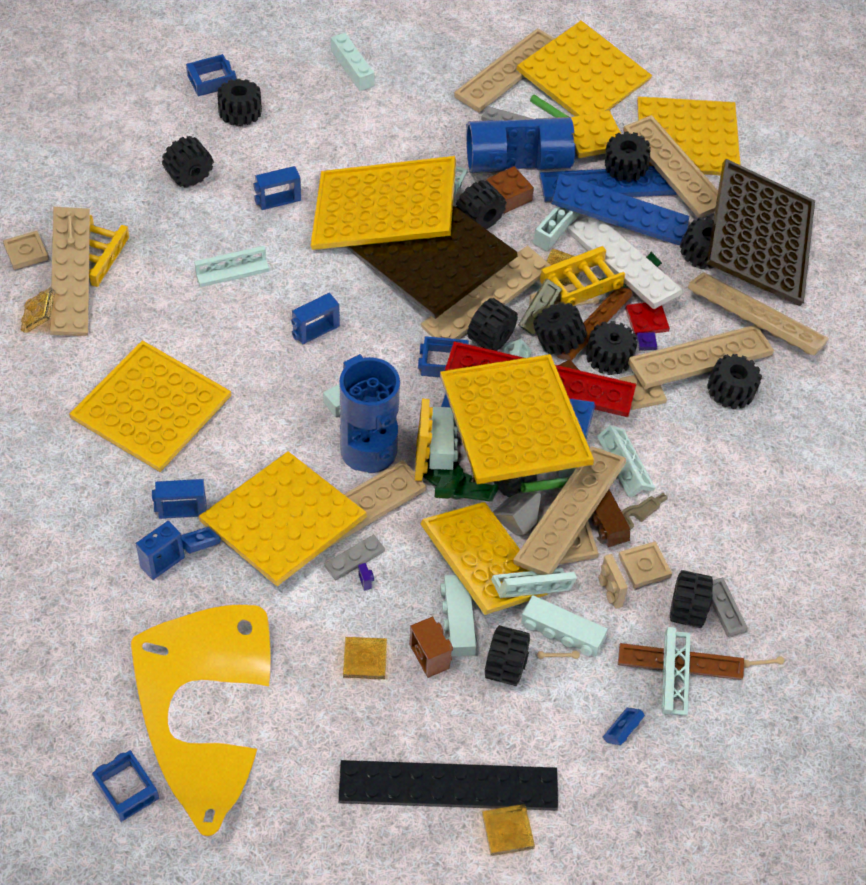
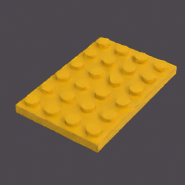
(476, 550)

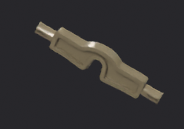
(642, 510)

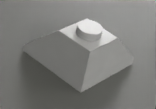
(519, 512)

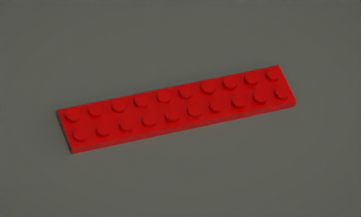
(608, 393)

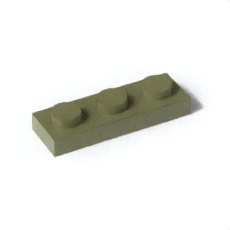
(543, 299)

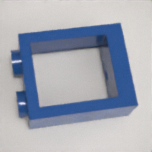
(205, 66)
(277, 178)
(324, 305)
(438, 345)
(177, 491)
(166, 545)
(137, 801)

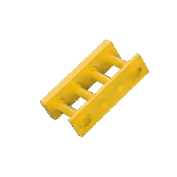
(110, 253)
(583, 263)

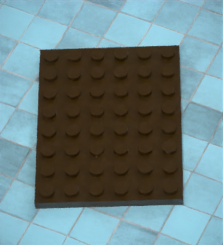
(761, 232)
(439, 269)

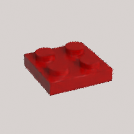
(646, 319)

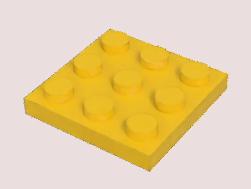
(593, 133)
(423, 440)

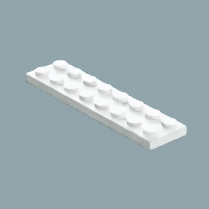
(621, 256)

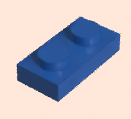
(200, 540)
(623, 726)

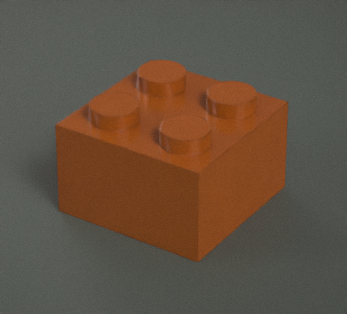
(512, 187)
(430, 646)

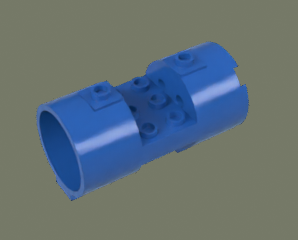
(520, 143)
(369, 413)

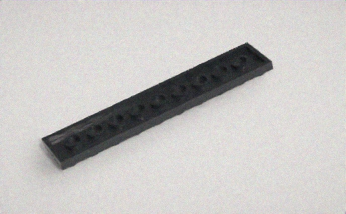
(447, 785)

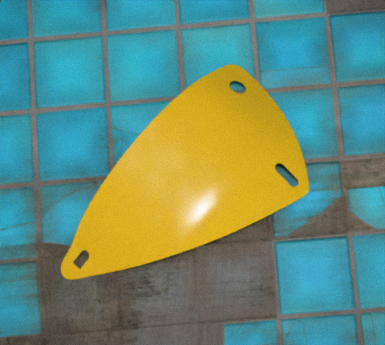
(201, 648)

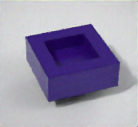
(646, 341)
(366, 576)

